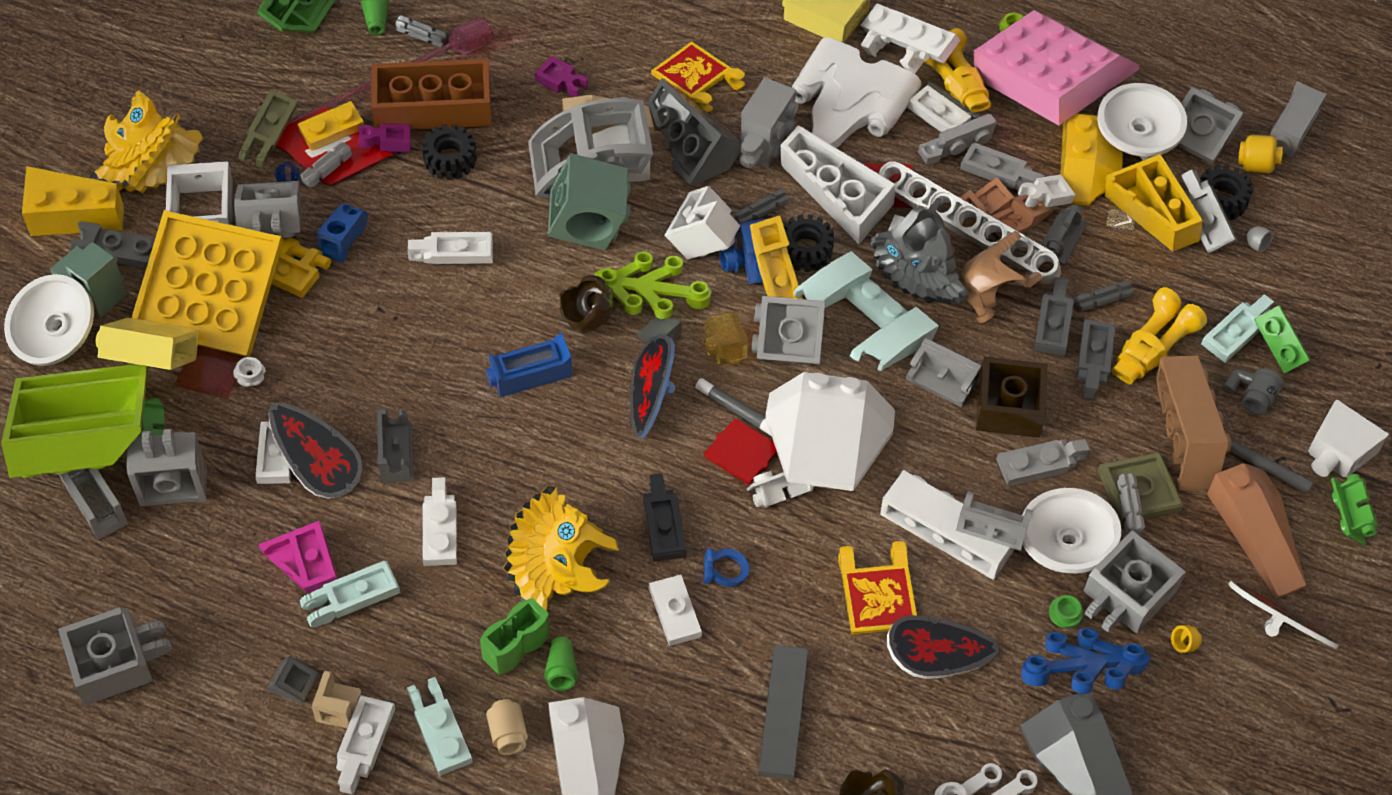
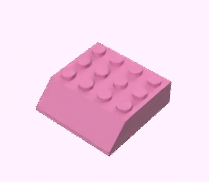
(1050, 67)

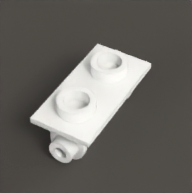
(770, 490)

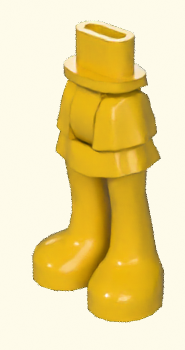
(965, 81)
(1144, 349)

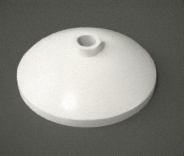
(1142, 119)
(37, 314)
(1075, 518)

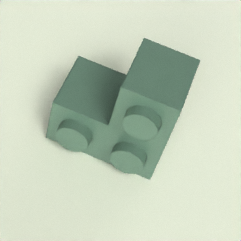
(97, 272)

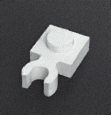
(1050, 190)

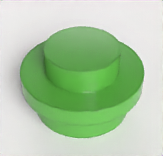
(1066, 611)

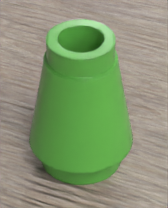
(375, 15)
(561, 665)

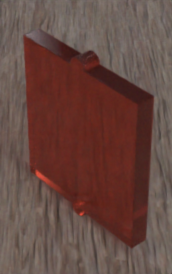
(210, 372)

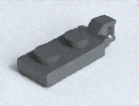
(1054, 320)
(1095, 355)

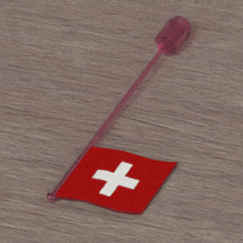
(464, 38)

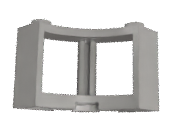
(578, 122)

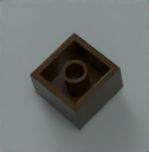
(1011, 397)

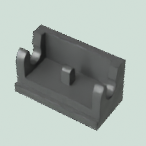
(395, 447)

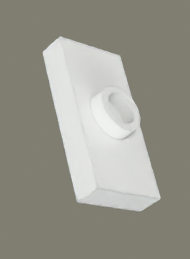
(675, 610)

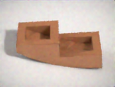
(989, 199)
(1021, 217)

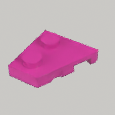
(303, 556)

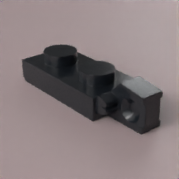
(663, 521)

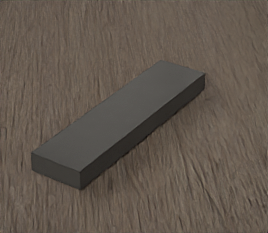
(783, 712)

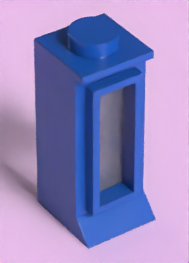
(530, 366)

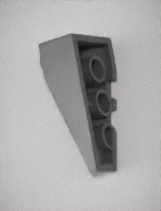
(694, 137)
(1076, 747)

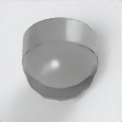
(1259, 238)

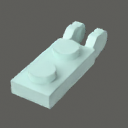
(350, 593)
(440, 730)

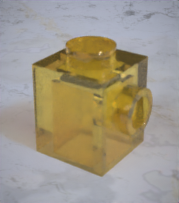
(725, 339)

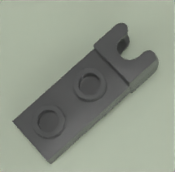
(129, 248)

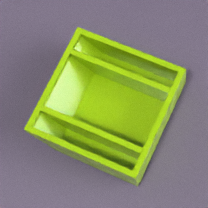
(73, 420)

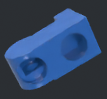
(341, 231)

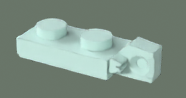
(1236, 329)

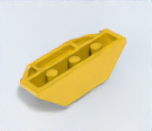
(1087, 158)

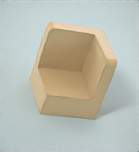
(334, 702)

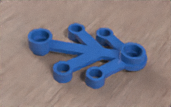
(1128, 659)

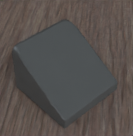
(660, 326)
(292, 680)

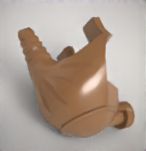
(986, 273)

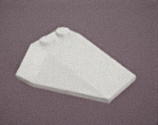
(828, 429)

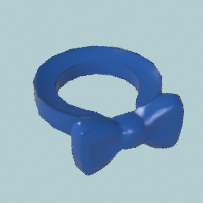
(710, 573)

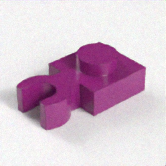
(559, 75)
(389, 137)

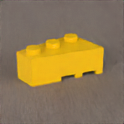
(60, 201)
(1156, 202)

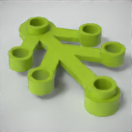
(648, 286)

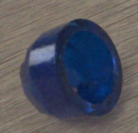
(280, 172)

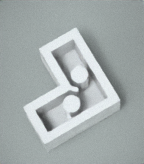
(702, 224)

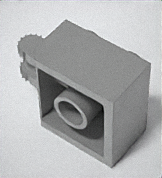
(767, 123)
(269, 207)
(167, 468)
(1132, 583)
(109, 655)

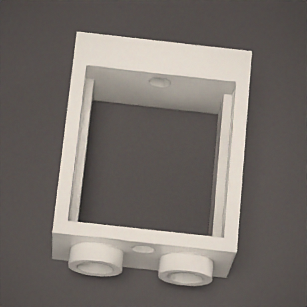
(214, 177)

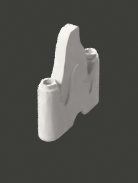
(852, 92)

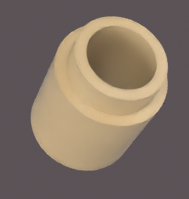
(507, 727)

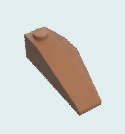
(1260, 525)

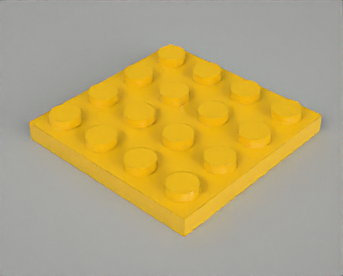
(209, 280)

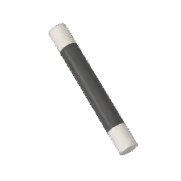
(733, 404)

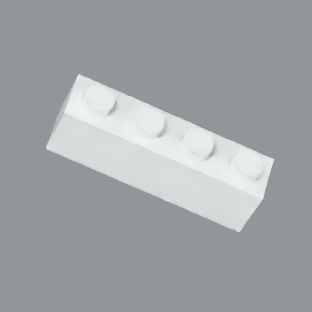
(934, 518)

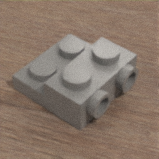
(1209, 124)
(789, 330)

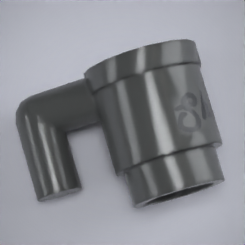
(1261, 390)

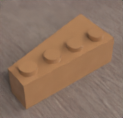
(1192, 421)

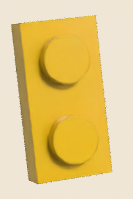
(330, 126)

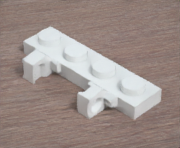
(920, 38)

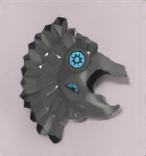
(920, 257)

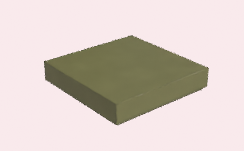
(1154, 483)

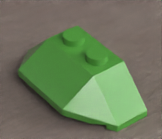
(295, 15)

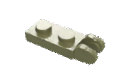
(268, 126)

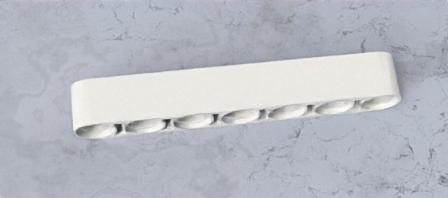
(979, 232)

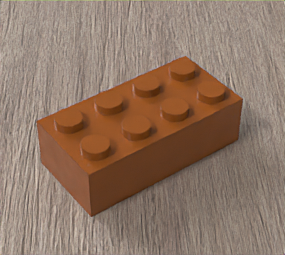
(432, 94)

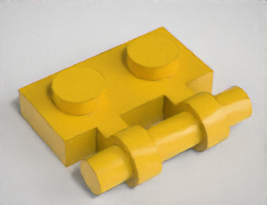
(298, 275)

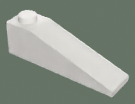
(587, 745)

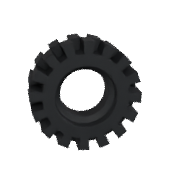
(448, 139)
(1235, 184)
(811, 230)

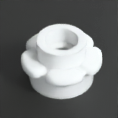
(246, 366)

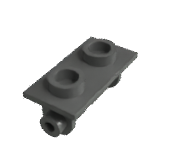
(1065, 233)

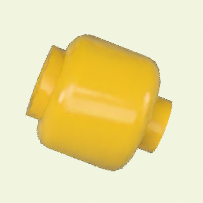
(1260, 154)

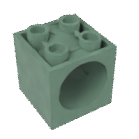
(588, 202)

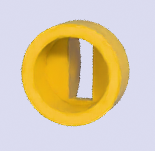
(1184, 634)

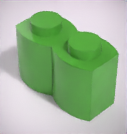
(511, 638)

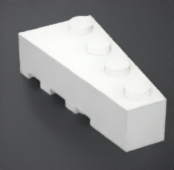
(839, 183)

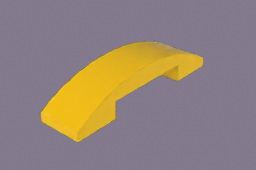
(773, 258)

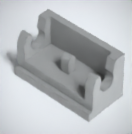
(943, 372)
(993, 523)

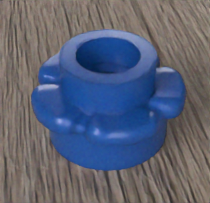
(731, 259)

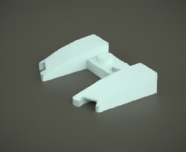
(900, 329)

